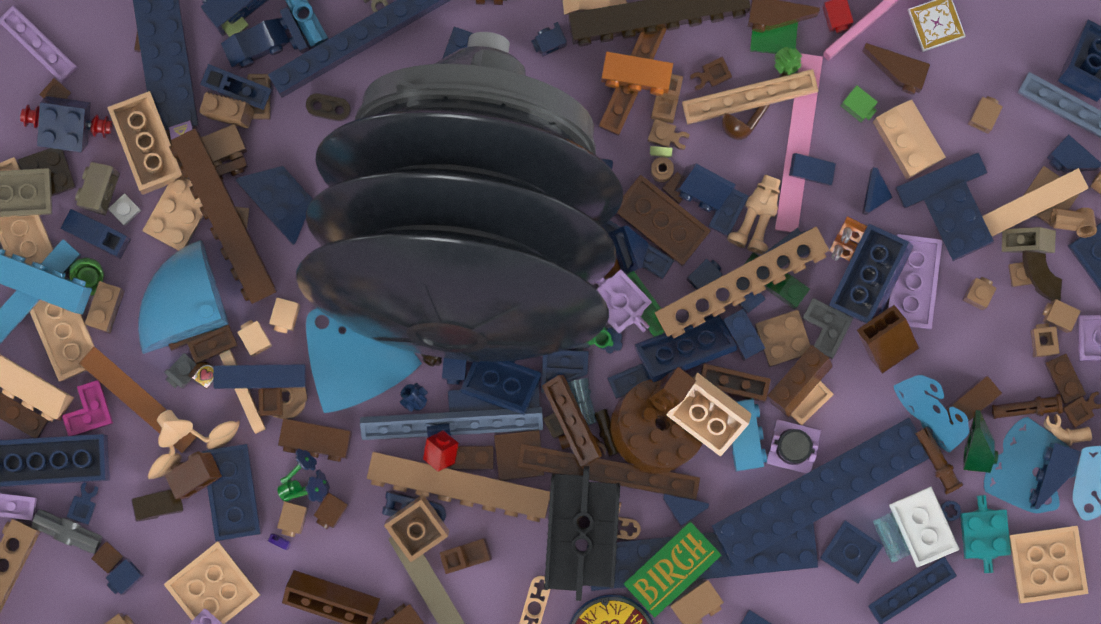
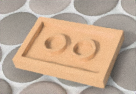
(175, 215)

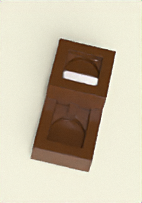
(465, 556)

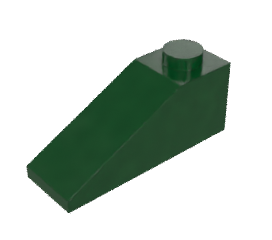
(789, 290)
(979, 449)

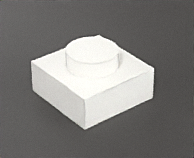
(124, 209)

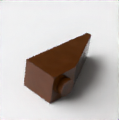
(776, 14)
(902, 70)

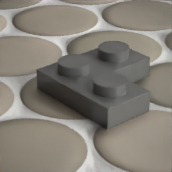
(833, 326)

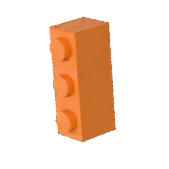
(636, 73)

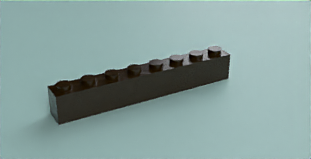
(648, 17)

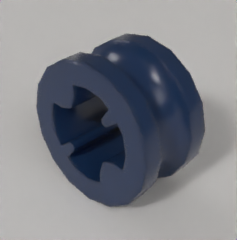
(956, 507)

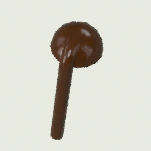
(737, 129)

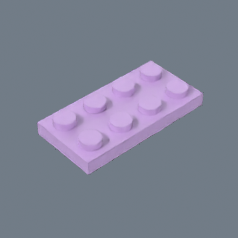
(917, 284)

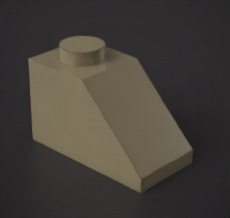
(1030, 239)

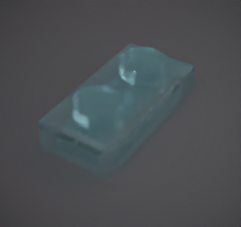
(891, 537)

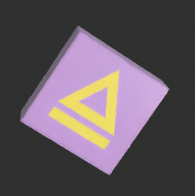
(180, 129)

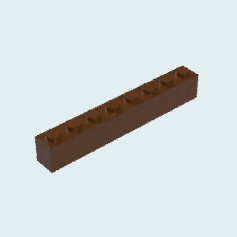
(221, 211)

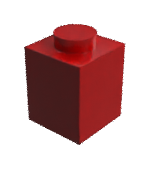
(838, 15)
(440, 451)

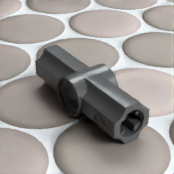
(66, 531)

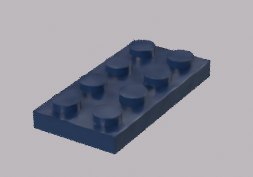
(694, 347)
(233, 495)

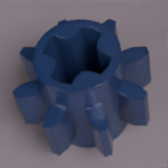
(413, 397)

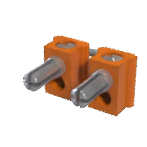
(842, 245)

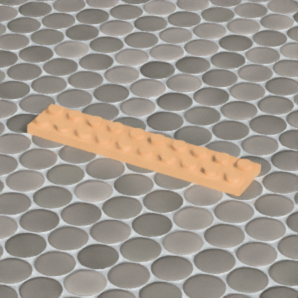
(60, 330)

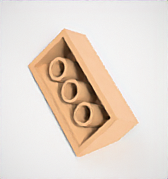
(145, 142)
(33, 390)

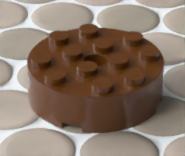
(639, 438)

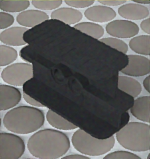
(565, 564)

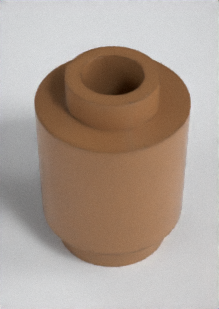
(658, 175)

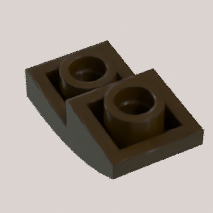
(156, 505)

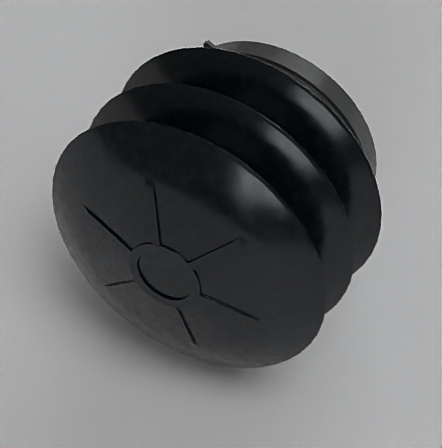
(464, 213)

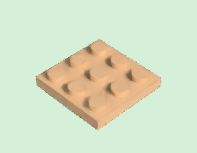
(1048, 564)
(212, 584)

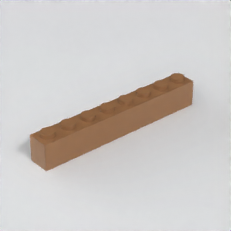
(458, 485)

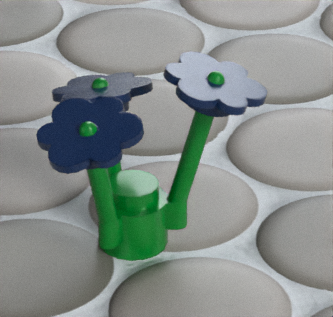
(316, 487)

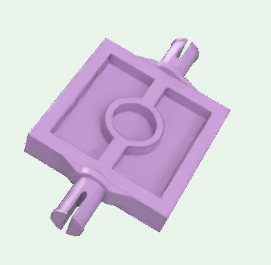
(624, 301)

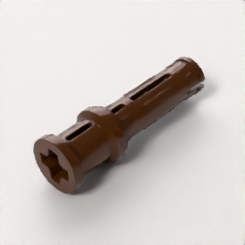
(1037, 406)
(943, 470)

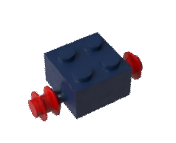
(64, 123)

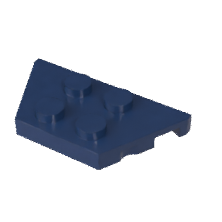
(278, 198)

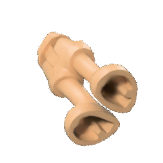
(761, 203)

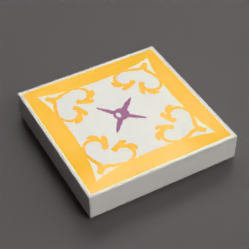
(936, 23)

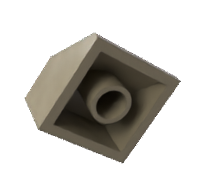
(97, 188)

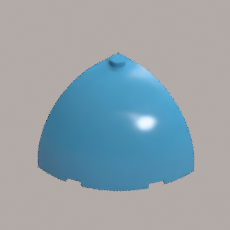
(180, 300)

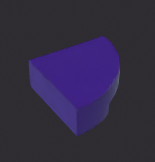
(279, 541)

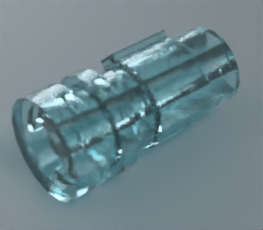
(582, 396)

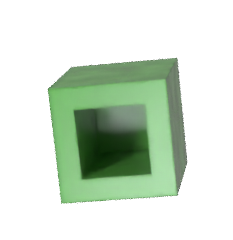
(860, 104)

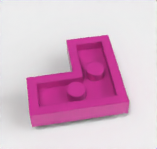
(94, 412)

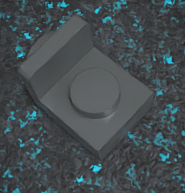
(179, 372)

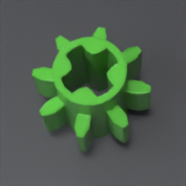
(788, 60)

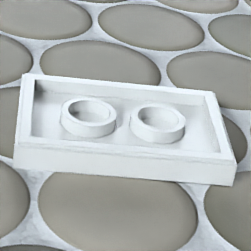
(924, 527)

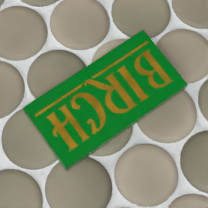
(672, 569)

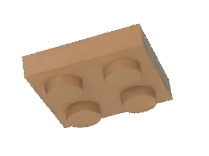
(783, 337)

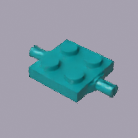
(985, 534)

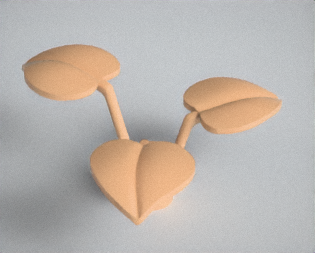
(175, 429)

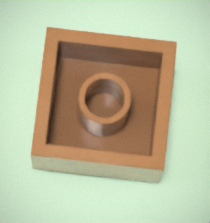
(416, 528)

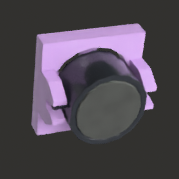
(793, 446)

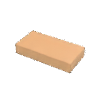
(811, 403)

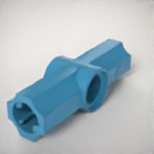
(310, 26)

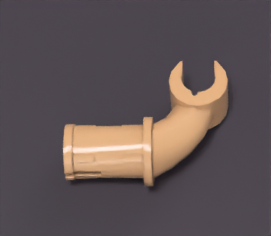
(1067, 435)

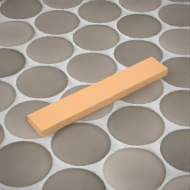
(750, 96)
(1035, 202)

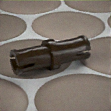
(604, 423)

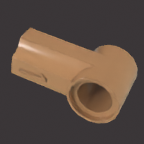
(1080, 221)

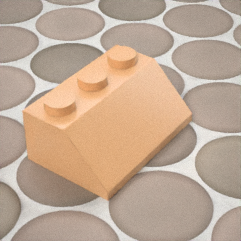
(908, 139)
(710, 415)

